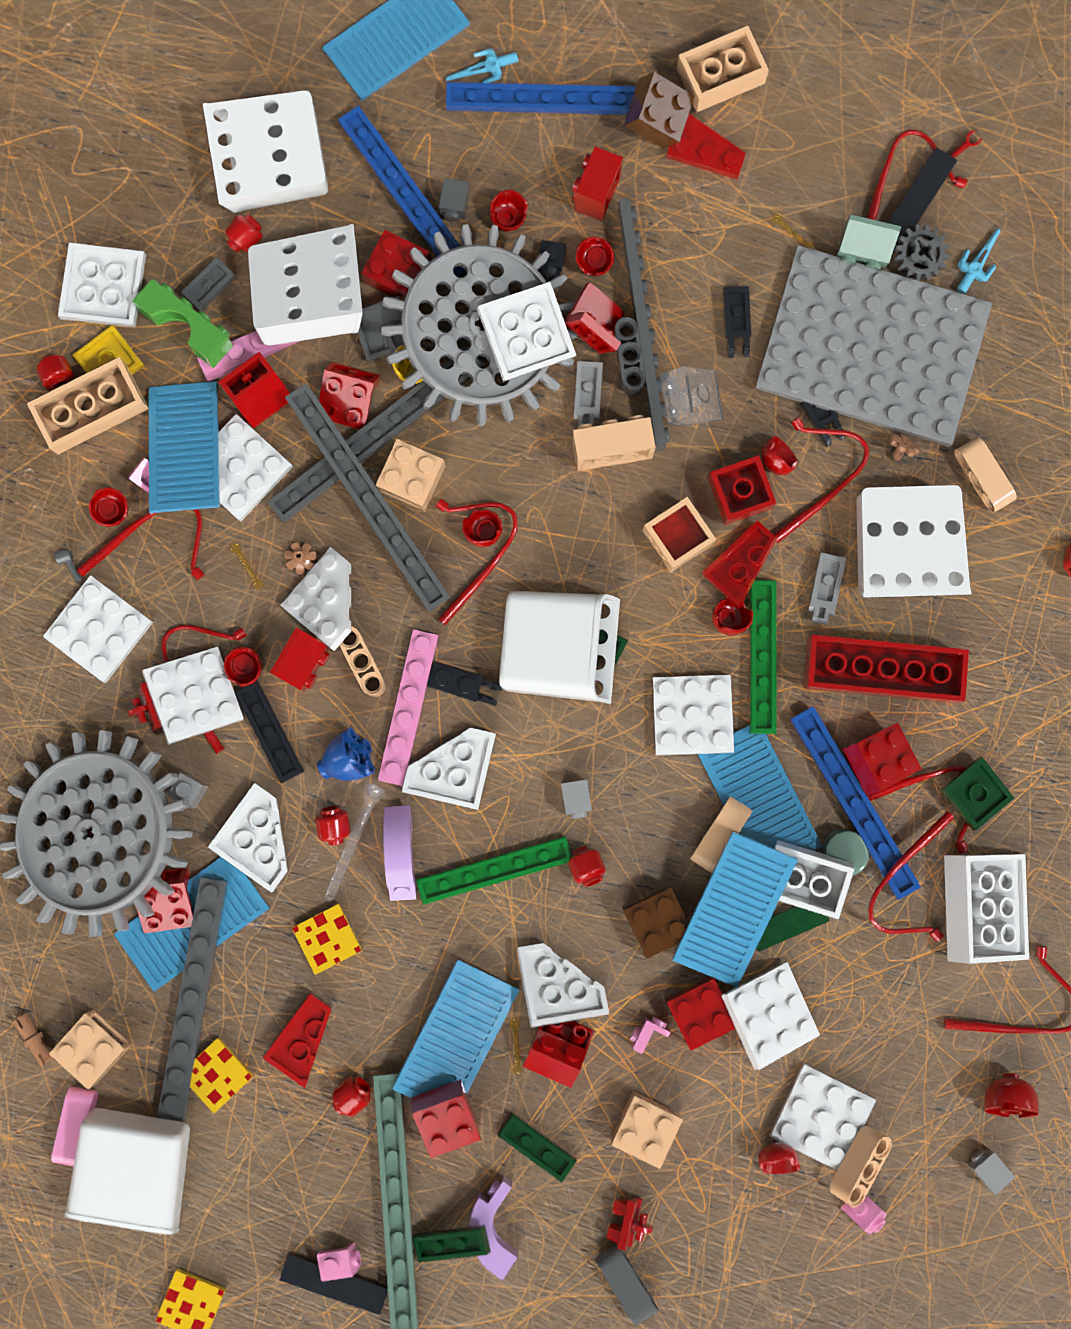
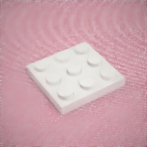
(101, 285)
(526, 331)
(246, 467)
(98, 629)
(192, 695)
(693, 715)
(770, 1015)
(821, 1116)

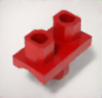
(147, 707)
(625, 1233)

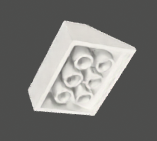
(986, 908)

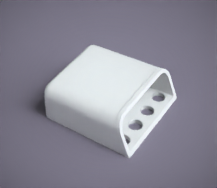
(270, 148)
(305, 286)
(911, 542)
(554, 644)
(129, 1171)

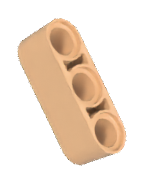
(985, 474)
(364, 674)
(730, 819)
(860, 1166)

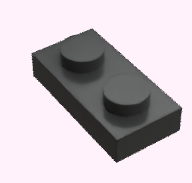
(208, 284)

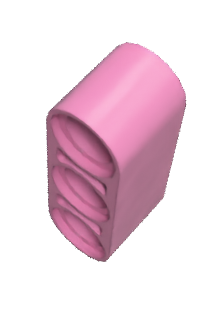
(76, 1107)

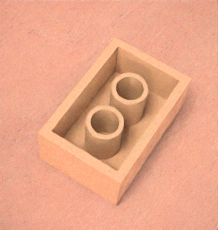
(722, 68)
(613, 443)

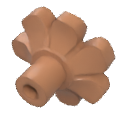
(903, 446)
(302, 562)

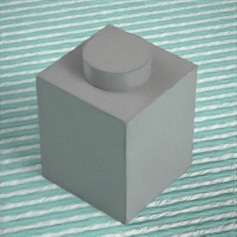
(188, 789)
(576, 798)
(990, 1170)

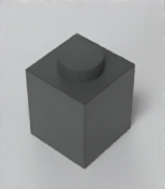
(454, 199)

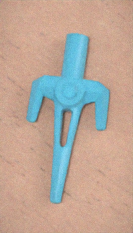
(491, 64)
(974, 269)

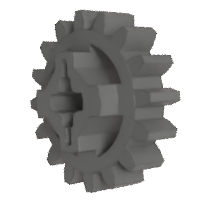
(928, 262)

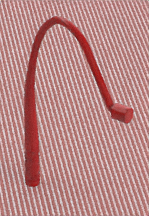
(875, 203)
(805, 515)
(101, 554)
(474, 585)
(237, 635)
(930, 834)
(960, 844)
(966, 1025)

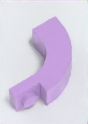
(398, 852)
(502, 1254)

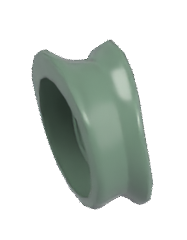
(847, 847)

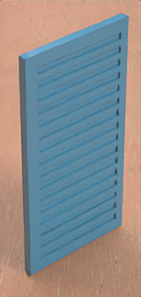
(393, 41)
(183, 447)
(760, 783)
(734, 909)
(163, 953)
(456, 1031)

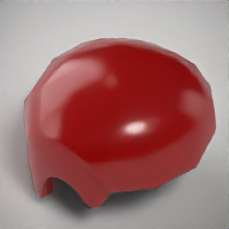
(508, 210)
(594, 256)
(778, 457)
(108, 507)
(482, 528)
(730, 619)
(243, 666)
(778, 1159)

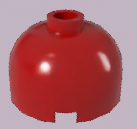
(1011, 1097)

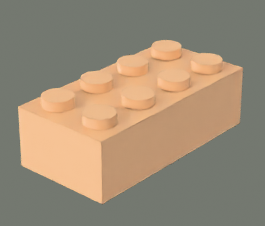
(88, 406)

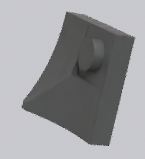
(369, 332)

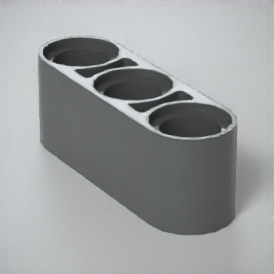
(629, 344)
(626, 1284)

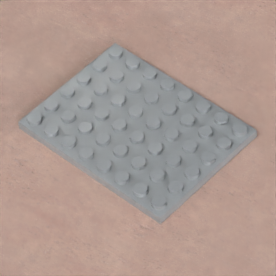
(874, 346)

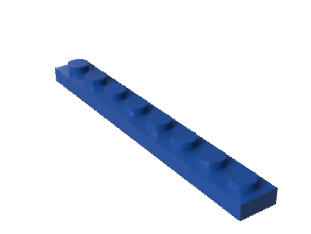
(538, 98)
(397, 181)
(854, 801)

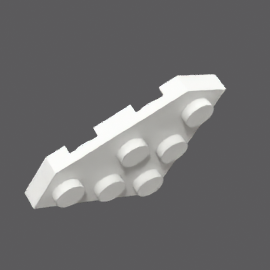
(324, 599)
(454, 770)
(254, 839)
(557, 988)

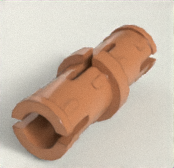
(33, 1039)

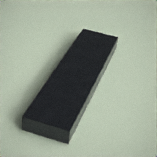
(923, 191)
(269, 732)
(351, 1290)

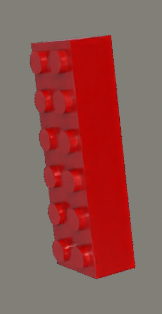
(886, 669)

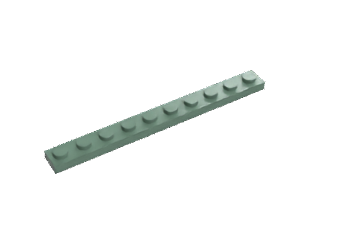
(395, 1203)

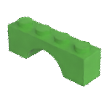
(161, 306)

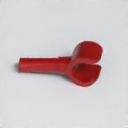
(965, 145)

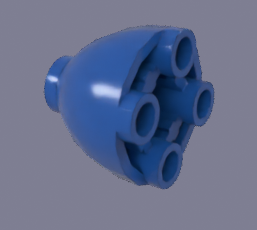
(346, 757)

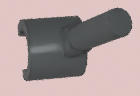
(66, 557)

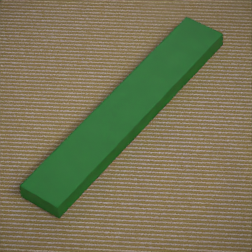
(763, 658)
(494, 870)

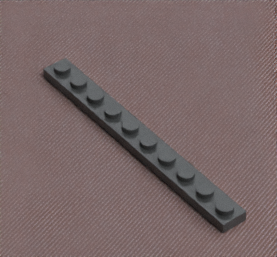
(642, 312)
(363, 445)
(367, 497)
(192, 999)

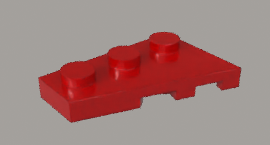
(707, 150)
(740, 564)
(299, 1040)

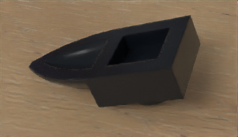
(555, 261)

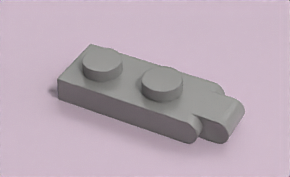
(588, 392)
(826, 587)

